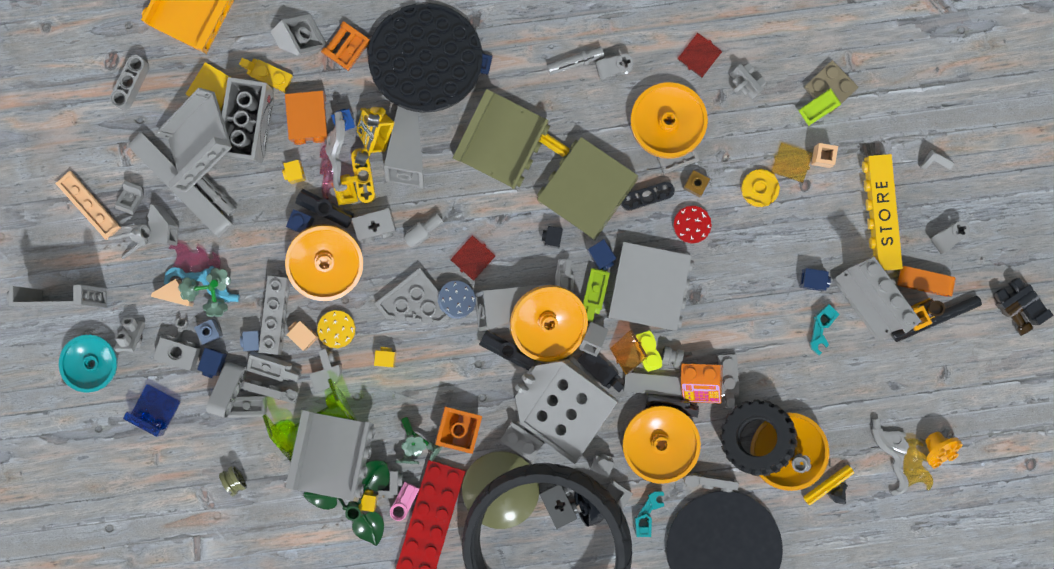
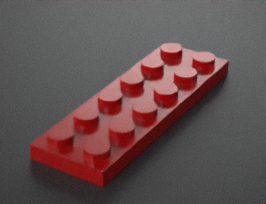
(431, 516)

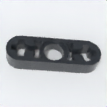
(663, 197)

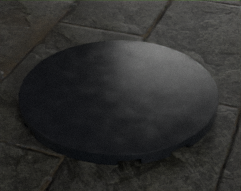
(425, 57)
(724, 533)

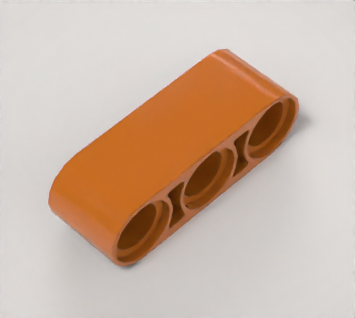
(926, 281)

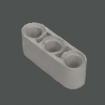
(129, 73)
(226, 389)

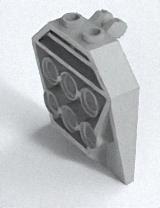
(535, 395)

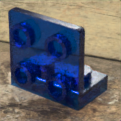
(153, 411)

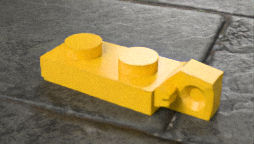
(267, 73)

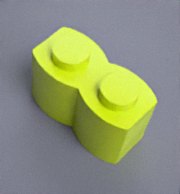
(648, 343)

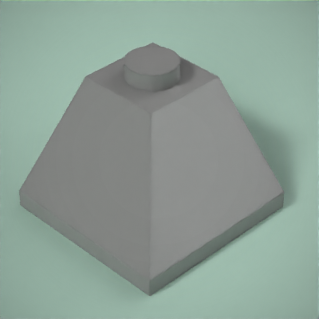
(298, 35)

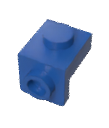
(347, 117)

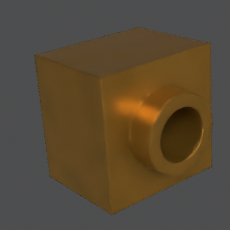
(692, 188)

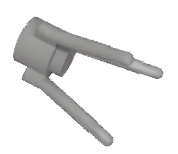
(139, 233)

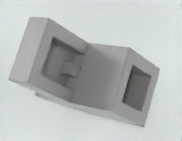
(320, 378)

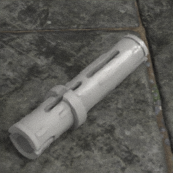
(576, 60)
(219, 199)

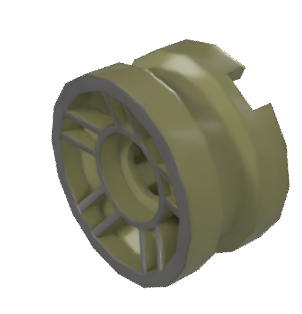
(232, 480)

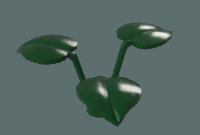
(368, 525)

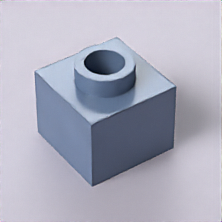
(214, 334)
(250, 340)

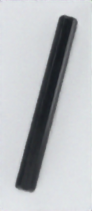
(949, 313)

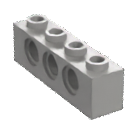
(274, 315)

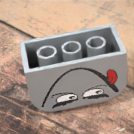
(247, 119)

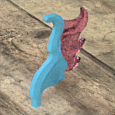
(197, 267)

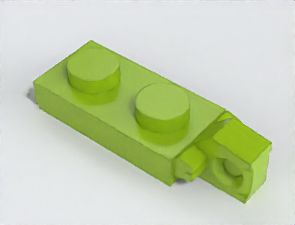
(595, 292)

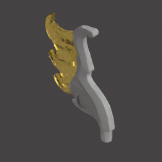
(906, 457)

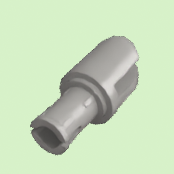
(420, 231)

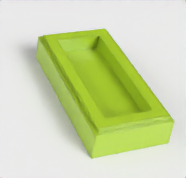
(819, 106)

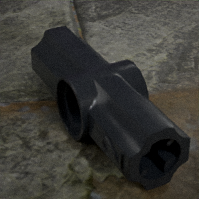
(313, 203)
(496, 344)

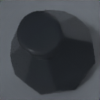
(839, 494)

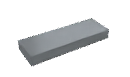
(653, 384)

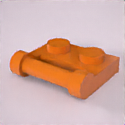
(350, 50)

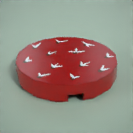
(692, 224)

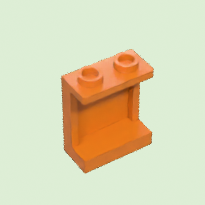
(306, 117)

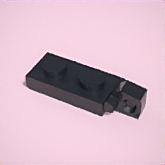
(601, 371)
(682, 405)

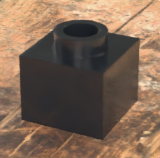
(552, 236)

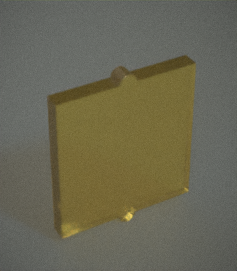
(792, 162)

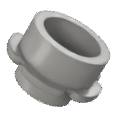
(801, 468)

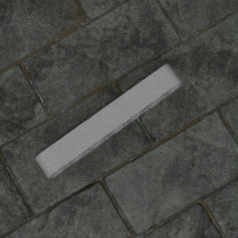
(194, 198)

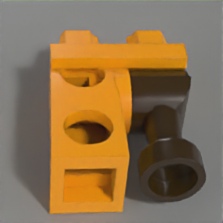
(926, 310)

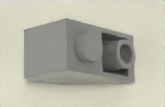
(162, 227)

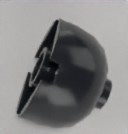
(590, 514)

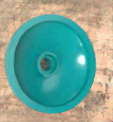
(76, 367)

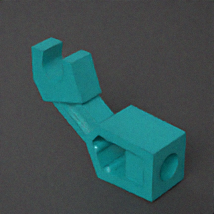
(817, 335)
(650, 504)

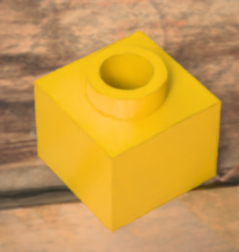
(293, 172)
(385, 357)
(369, 501)

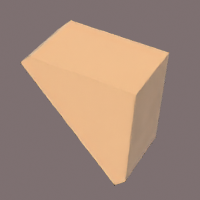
(171, 293)

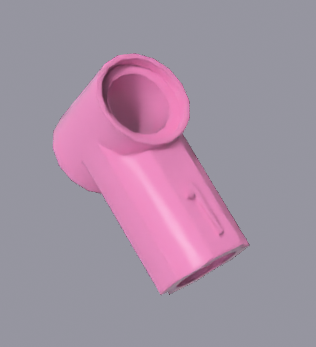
(405, 500)

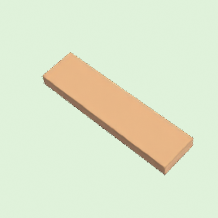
(88, 205)

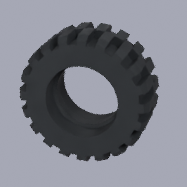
(736, 423)

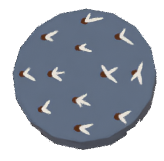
(456, 299)

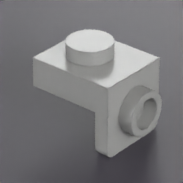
(129, 198)
(395, 481)

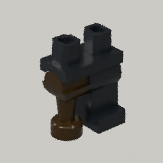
(1023, 300)

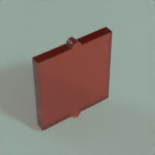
(699, 55)
(473, 258)

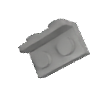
(521, 440)

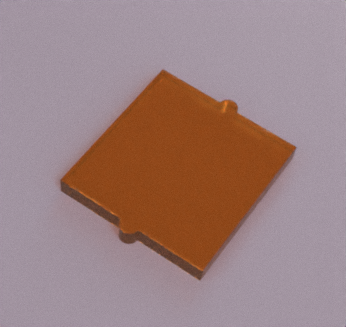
(628, 352)

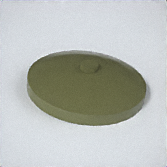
(510, 507)

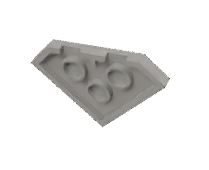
(413, 301)

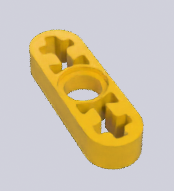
(360, 190)

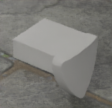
(937, 157)

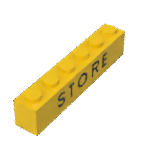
(882, 211)

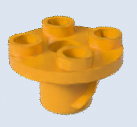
(941, 449)

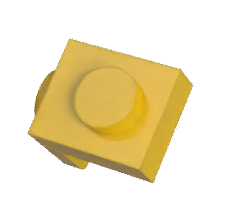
(349, 195)

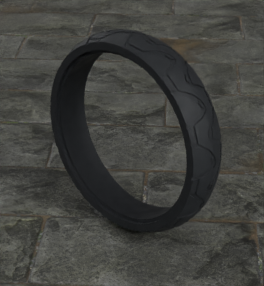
(552, 474)

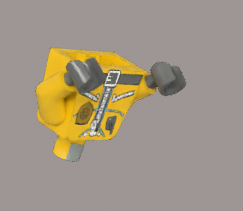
(374, 131)

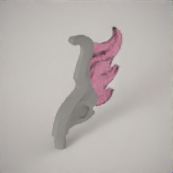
(330, 153)

